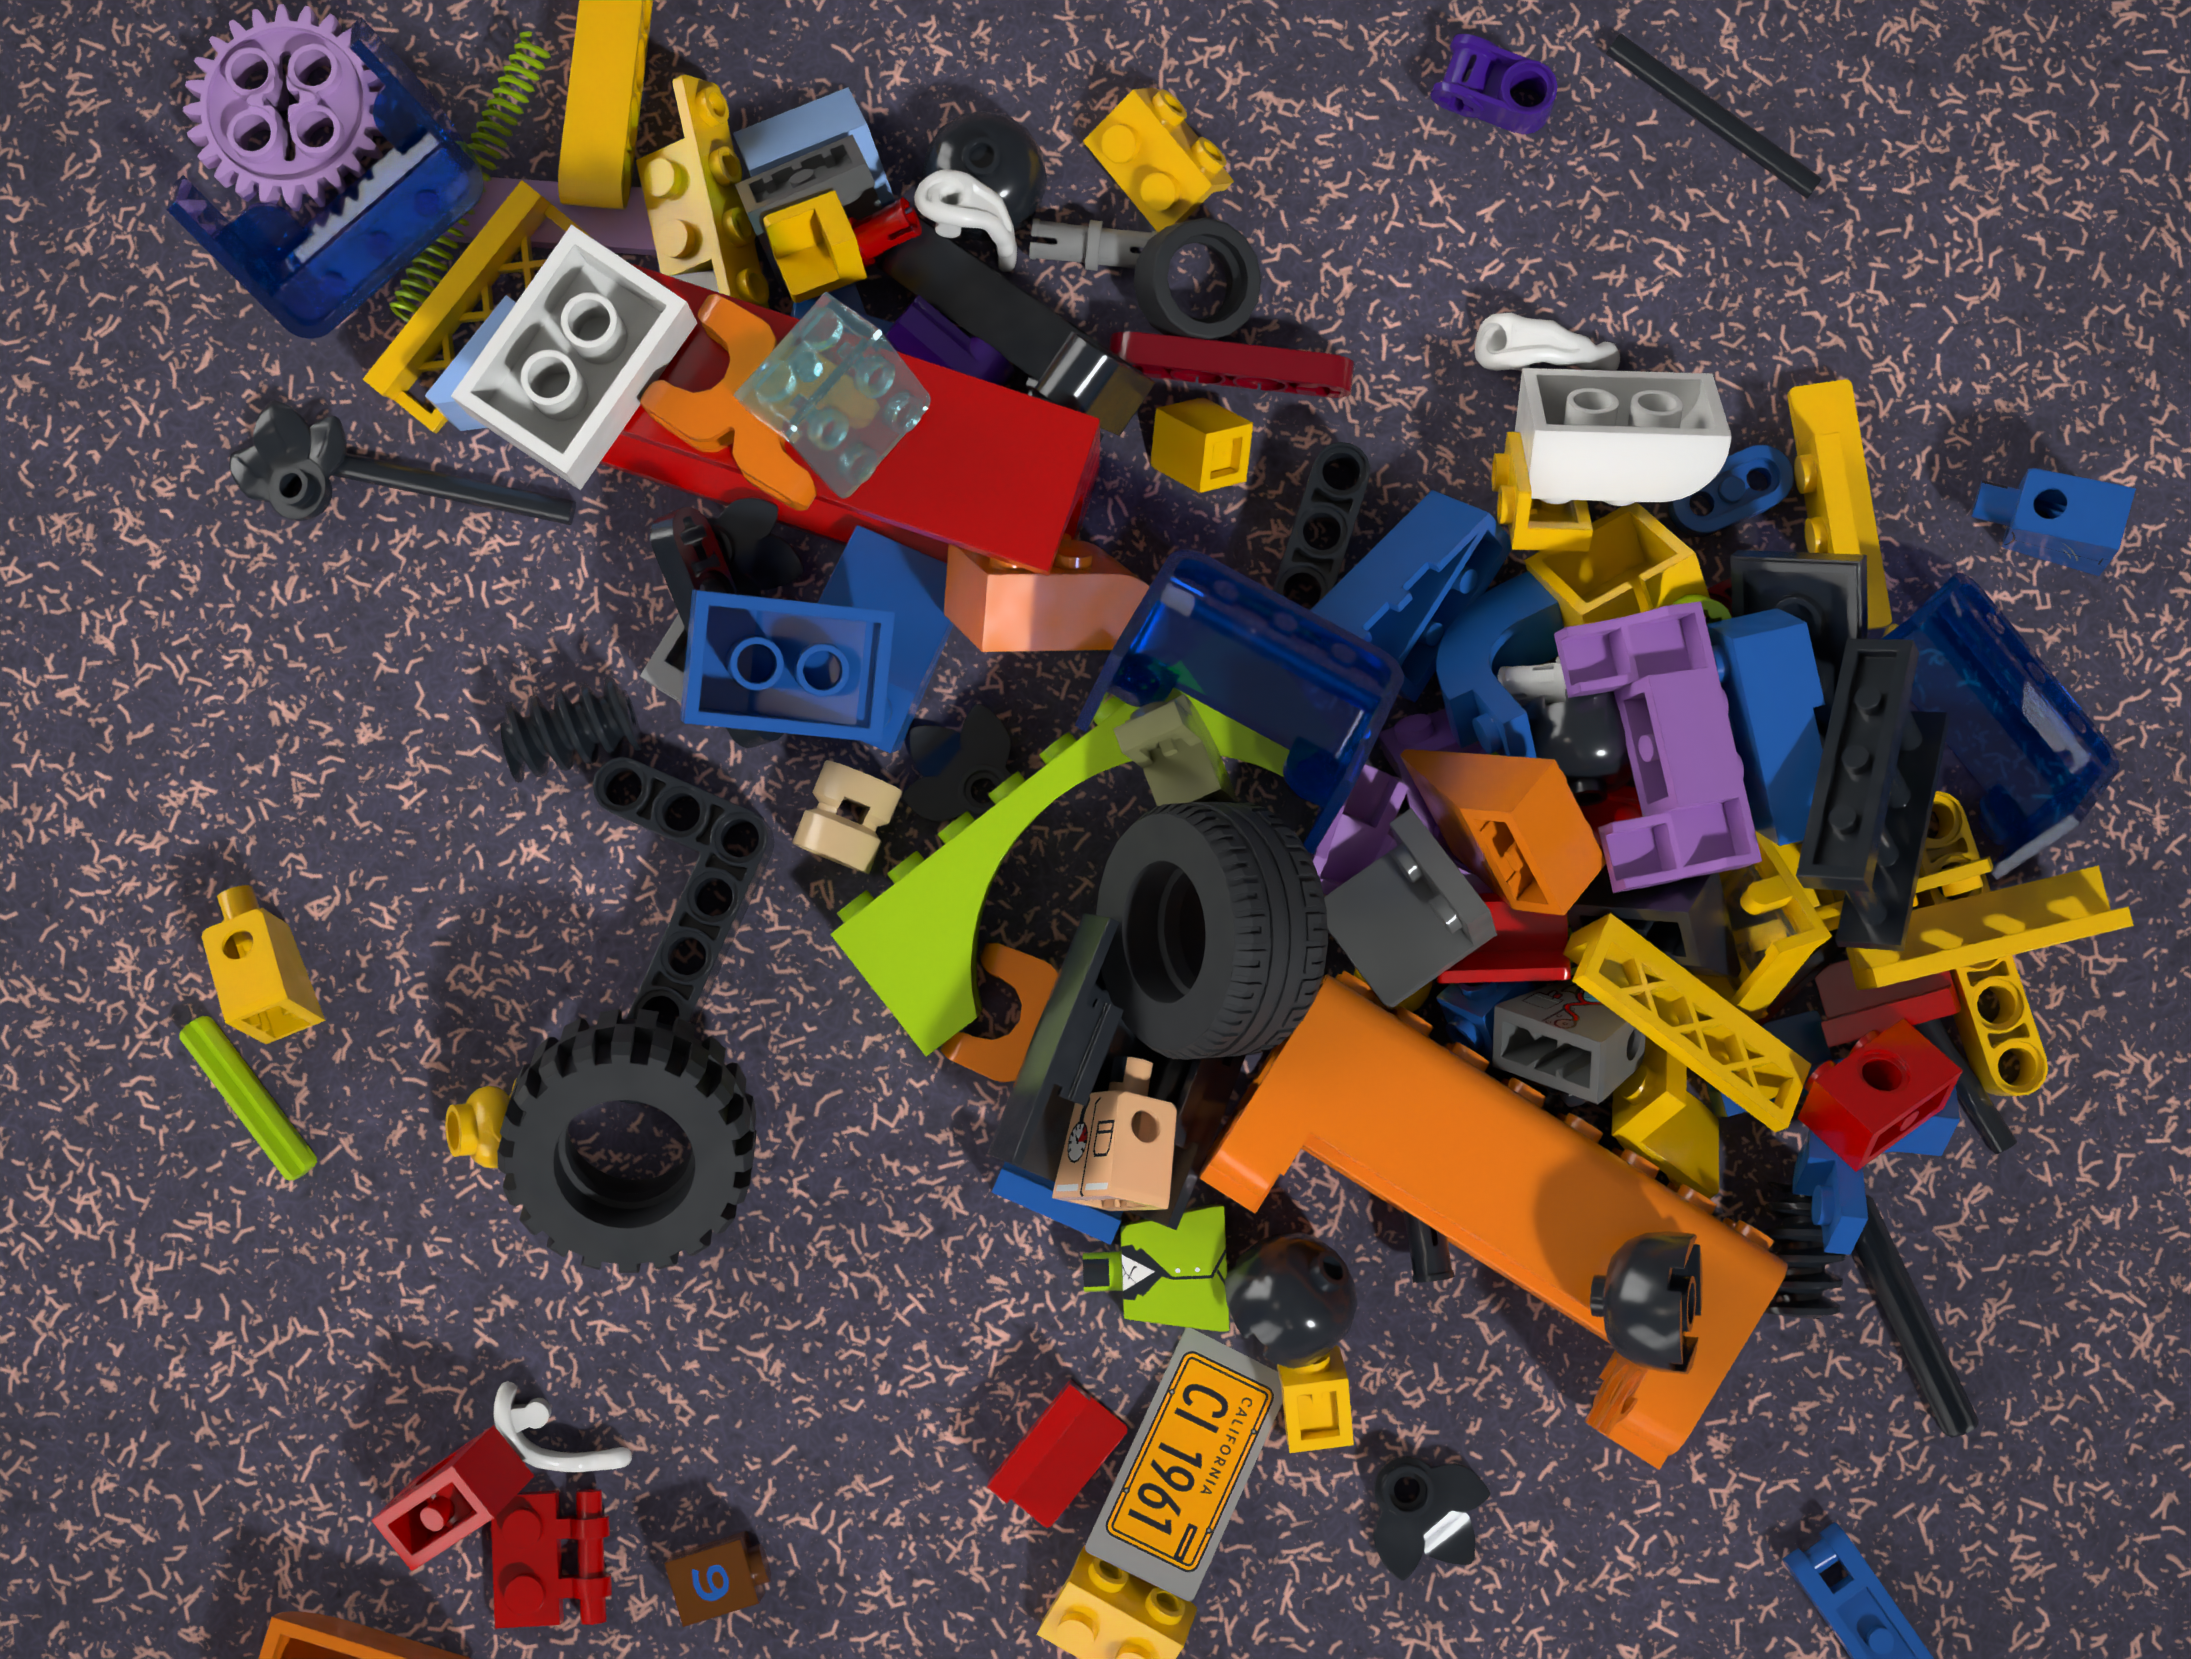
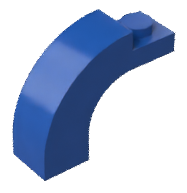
(1498, 629)
(1840, 1191)

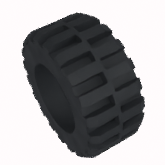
(615, 1216)

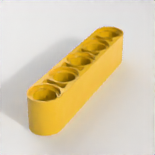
(604, 103)
(2014, 1025)

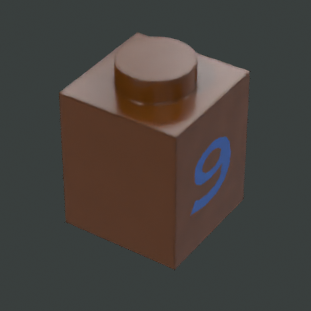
(718, 1577)

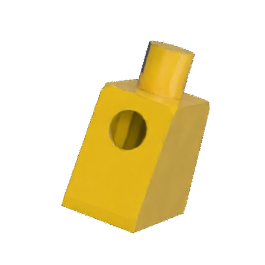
(258, 970)

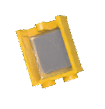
(1771, 929)

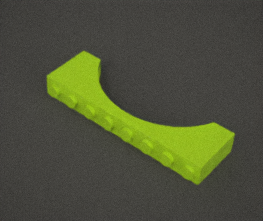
(923, 931)

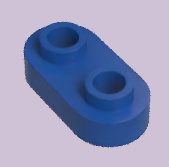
(1731, 496)

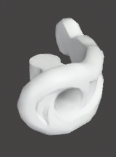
(959, 201)
(1516, 342)
(512, 1419)

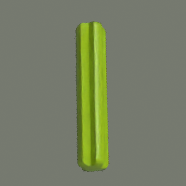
(248, 1098)

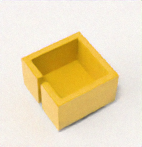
(1629, 569)

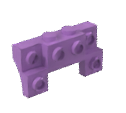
(1675, 741)

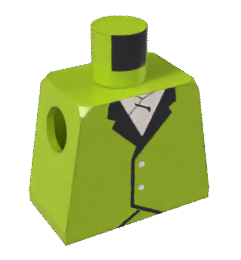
(1168, 1272)

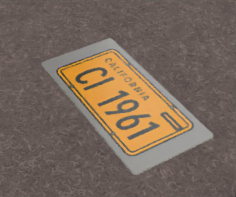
(1187, 1465)

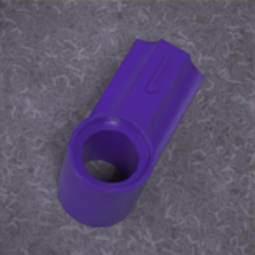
(933, 338)

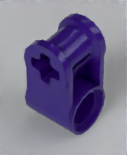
(1490, 85)

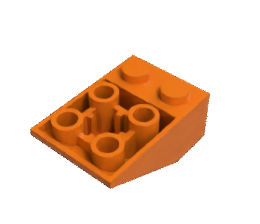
(1510, 825)

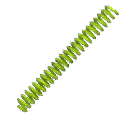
(477, 145)

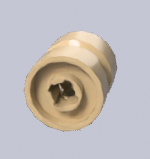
(840, 838)

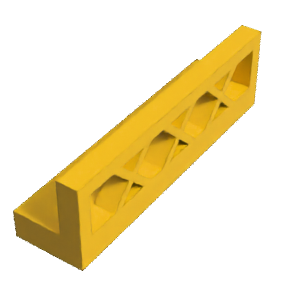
(457, 296)
(1993, 927)
(1688, 1020)

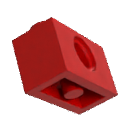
(1878, 1093)
(453, 1498)

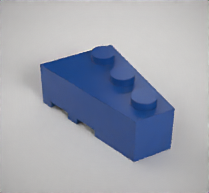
(1419, 583)
(1771, 693)

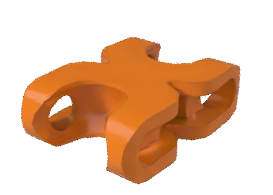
(715, 417)
(1033, 982)

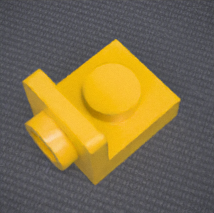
(1317, 1404)

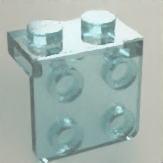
(836, 394)

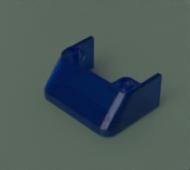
(369, 232)
(1261, 666)
(2007, 720)

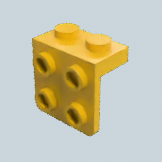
(1667, 1123)

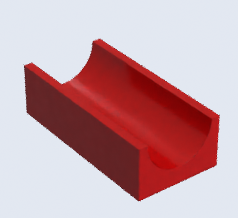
(973, 473)

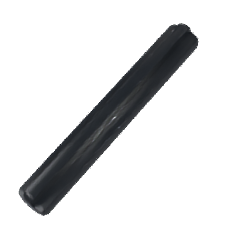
(1914, 1327)

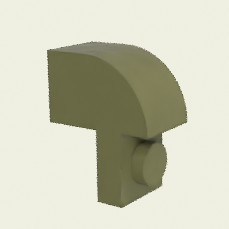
(1175, 753)

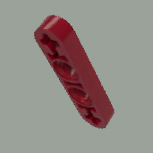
(1236, 364)

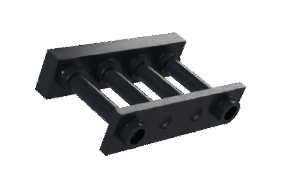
(1874, 794)

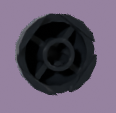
(996, 154)
(1585, 741)
(1292, 1297)
(1652, 1300)

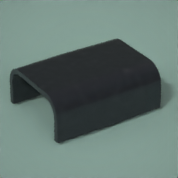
(1075, 1056)

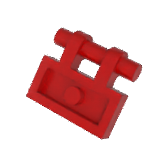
(529, 1560)

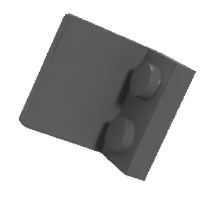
(827, 169)
(1407, 915)

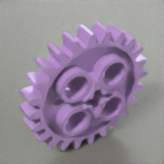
(233, 114)

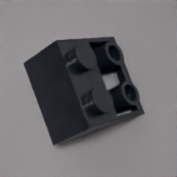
(1679, 918)

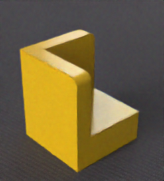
(814, 247)
(1201, 444)

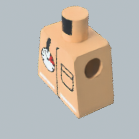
(1119, 1145)

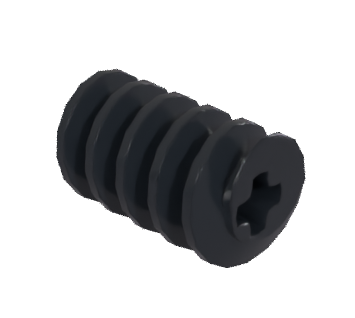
(568, 729)
(1803, 1250)

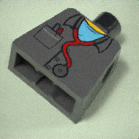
(1566, 1041)

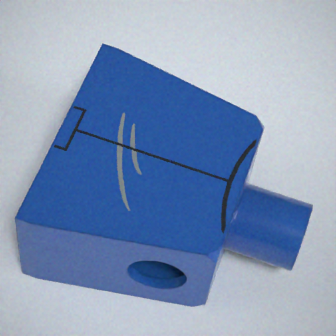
(2084, 516)

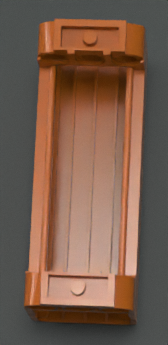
(1499, 1183)

